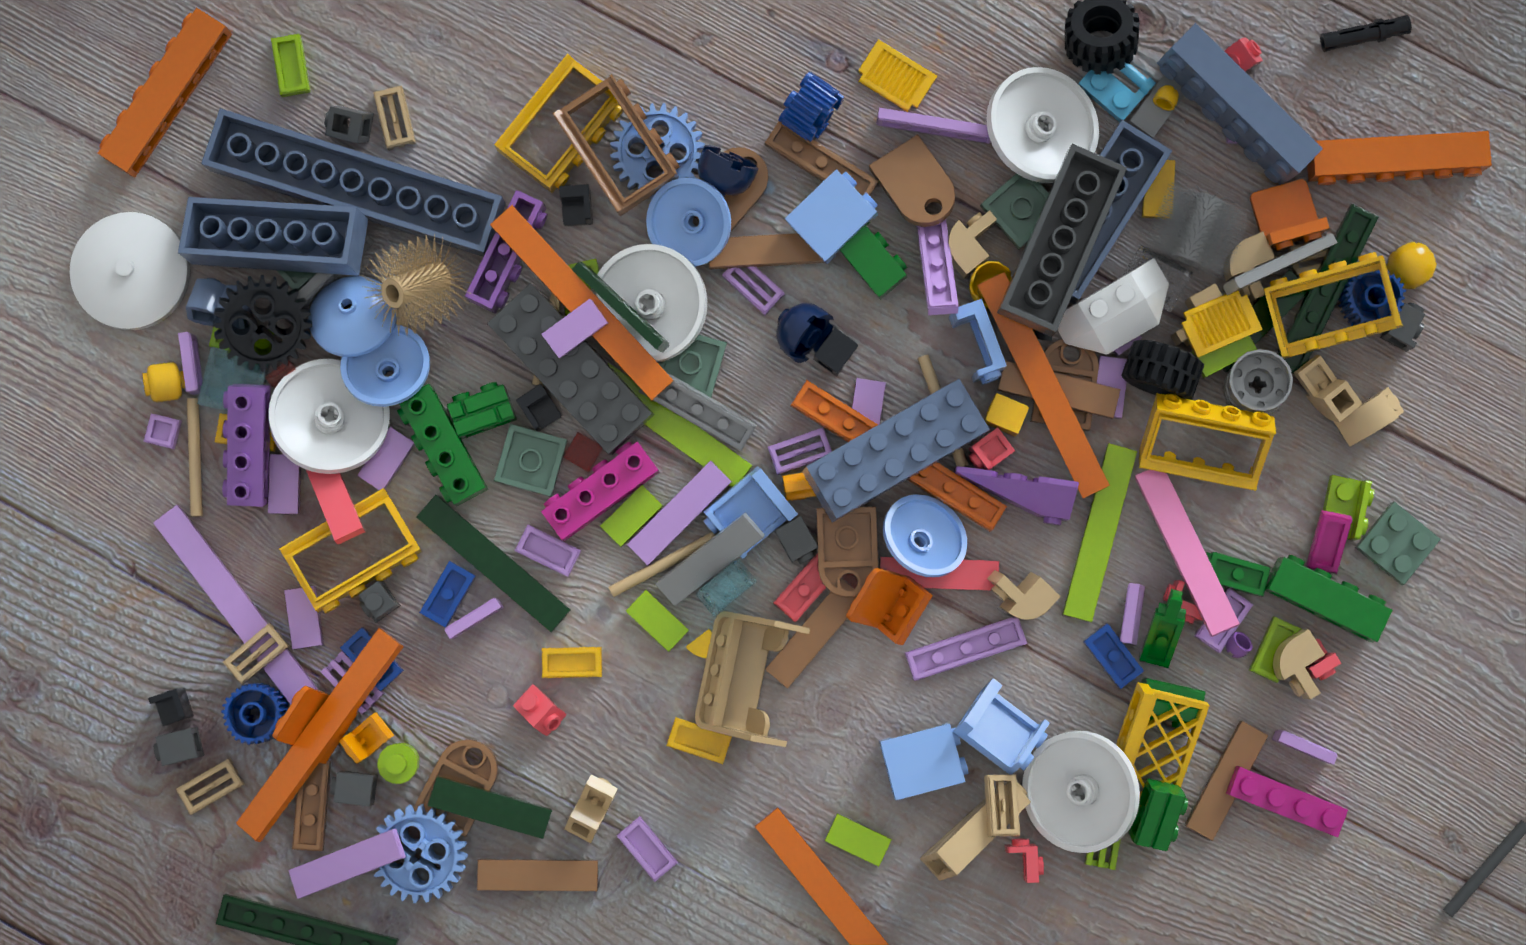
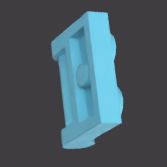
(1113, 94)

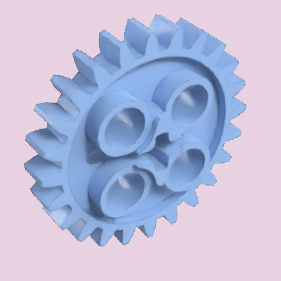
(679, 136)
(432, 830)

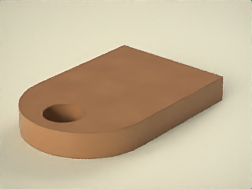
(913, 181)
(741, 204)
(1084, 368)
(847, 548)
(455, 766)

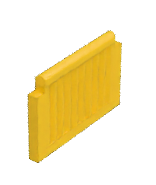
(895, 76)
(1220, 323)

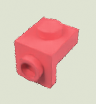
(1245, 53)
(990, 450)
(1191, 610)
(1323, 666)
(539, 710)
(1032, 864)

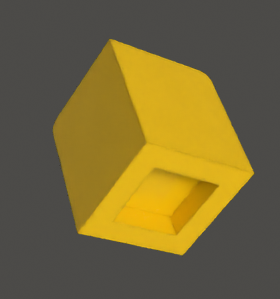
(1006, 414)

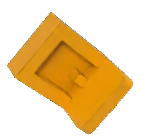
(366, 738)

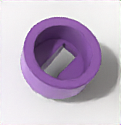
(1239, 645)

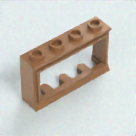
(650, 138)

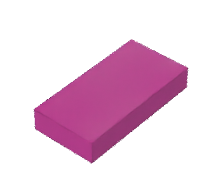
(1329, 541)

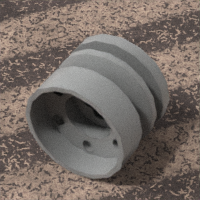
(1268, 372)

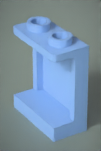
(832, 215)
(985, 337)
(757, 498)
(1001, 730)
(923, 761)

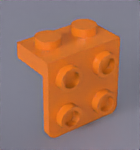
(1287, 214)
(890, 604)
(299, 714)

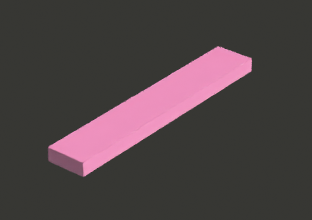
(1187, 552)

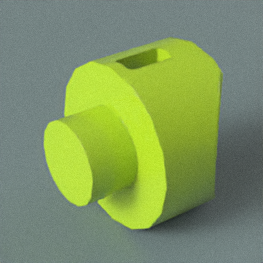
(398, 763)

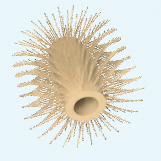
(416, 284)

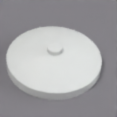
(1037, 119)
(129, 271)
(662, 291)
(322, 422)
(1081, 791)

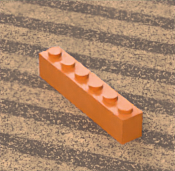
(164, 92)
(1401, 156)

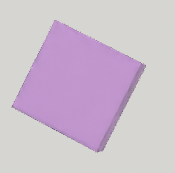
(162, 431)

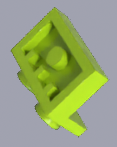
(1350, 498)

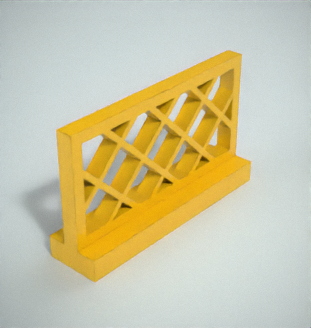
(1137, 722)

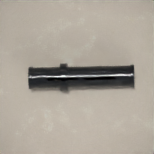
(1378, 30)

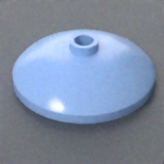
(672, 215)
(354, 329)
(403, 355)
(931, 526)

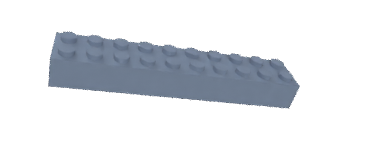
(345, 177)

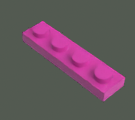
(1287, 801)

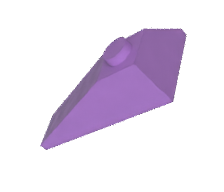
(1041, 497)

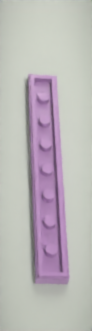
(229, 597)

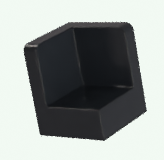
(576, 204)
(835, 352)
(539, 408)
(172, 706)

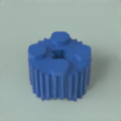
(811, 107)
(1355, 298)
(238, 708)

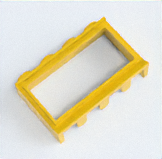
(593, 131)
(1311, 279)
(1210, 416)
(355, 584)

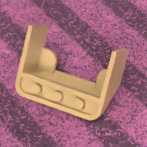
(736, 673)

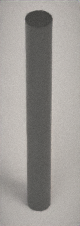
(1485, 869)

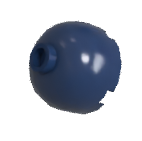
(725, 171)
(803, 329)

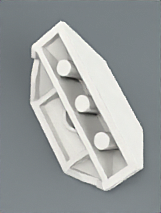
(1117, 311)

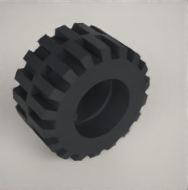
(1101, 52)
(1162, 369)

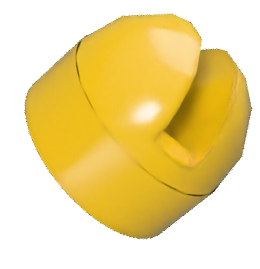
(1166, 98)

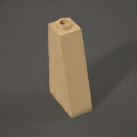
(967, 838)

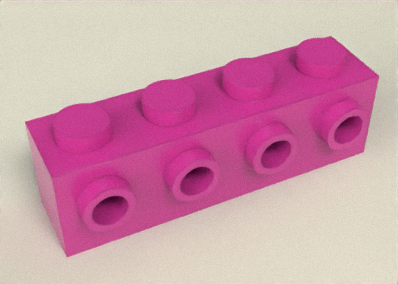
(599, 491)

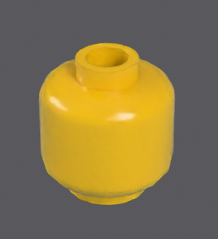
(163, 382)

